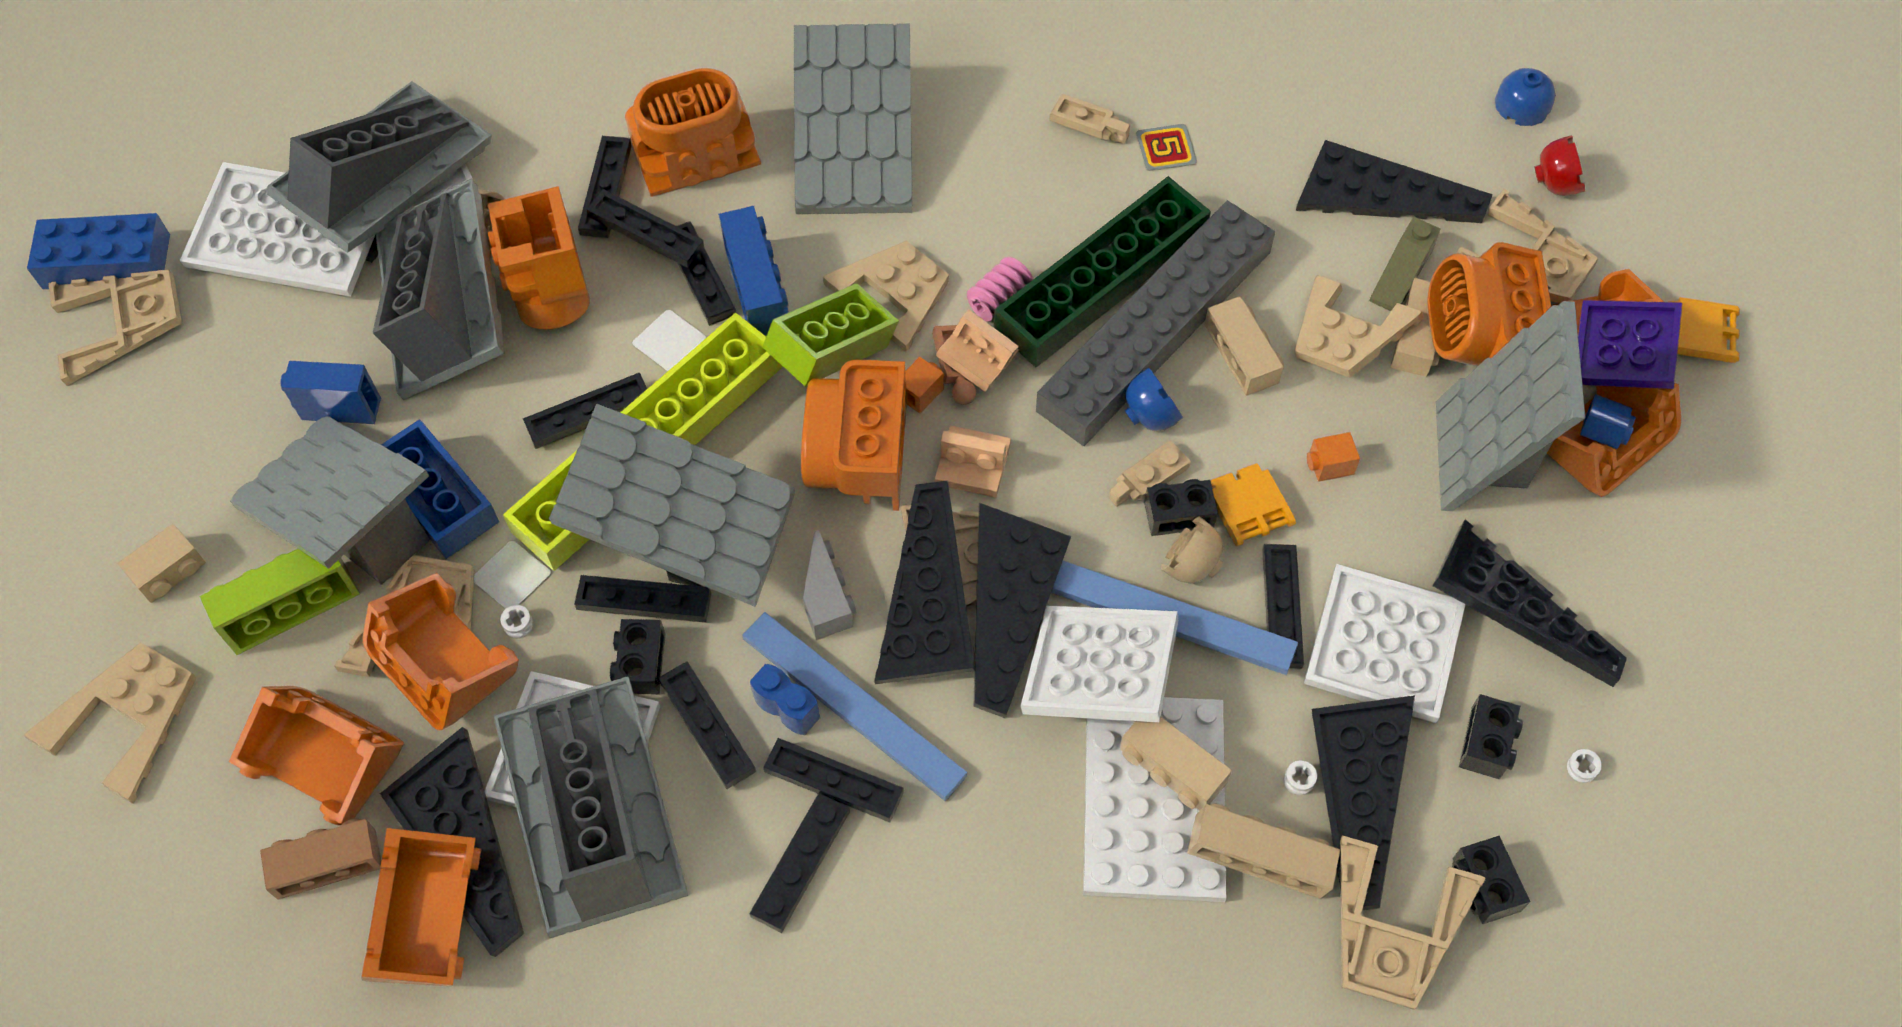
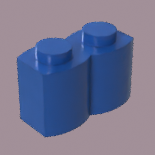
(1608, 422)
(785, 699)

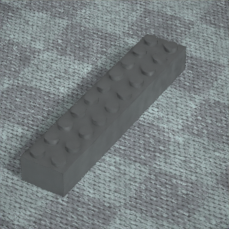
(1154, 322)

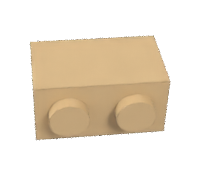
(161, 563)

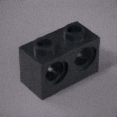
(1182, 511)
(644, 656)
(1484, 734)
(1499, 878)

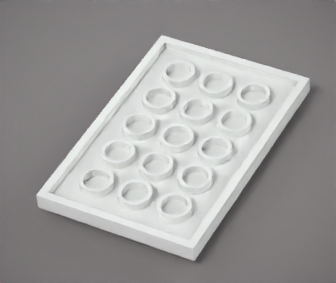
(259, 239)
(1139, 829)

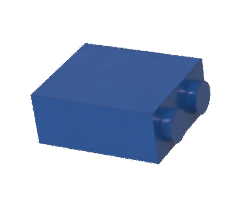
(331, 390)

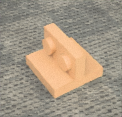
(977, 351)
(972, 460)

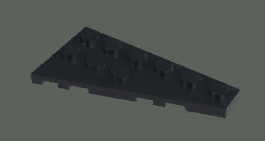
(1383, 188)
(1012, 590)
(1520, 603)
(927, 610)
(1362, 772)
(448, 798)

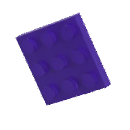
(1629, 343)

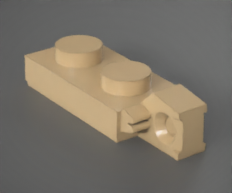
(1089, 119)
(1155, 468)

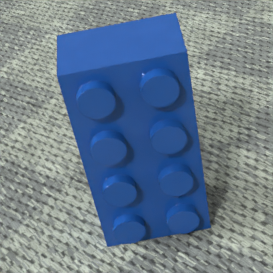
(97, 247)
(753, 267)
(447, 501)

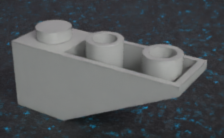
(823, 595)

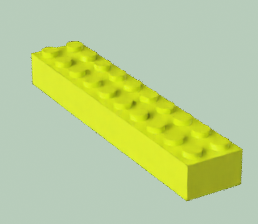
(682, 402)

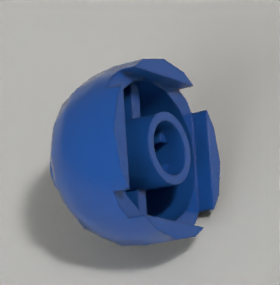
(1525, 96)
(1150, 403)

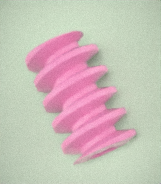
(998, 287)

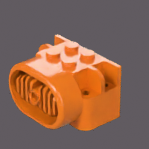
(690, 130)
(538, 259)
(1485, 301)
(856, 430)

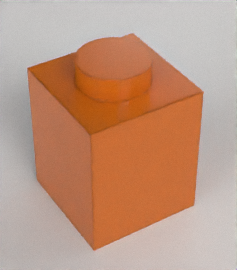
(923, 383)
(1333, 456)

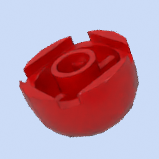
(1560, 168)

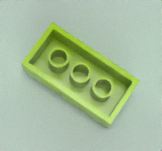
(830, 333)
(276, 598)

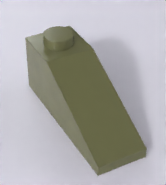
(1405, 263)

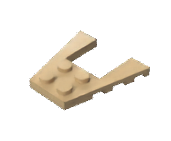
(1564, 259)
(142, 311)
(457, 574)
(138, 686)
(1386, 958)

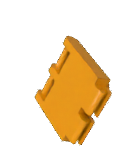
(1706, 330)
(1250, 503)

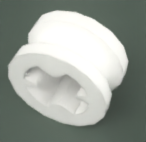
(508, 625)
(1591, 757)
(1303, 767)

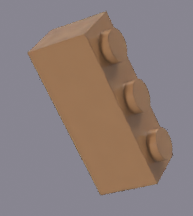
(320, 858)

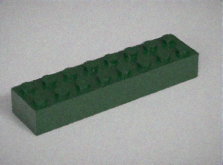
(1100, 271)

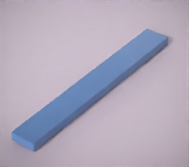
(1194, 622)
(855, 706)

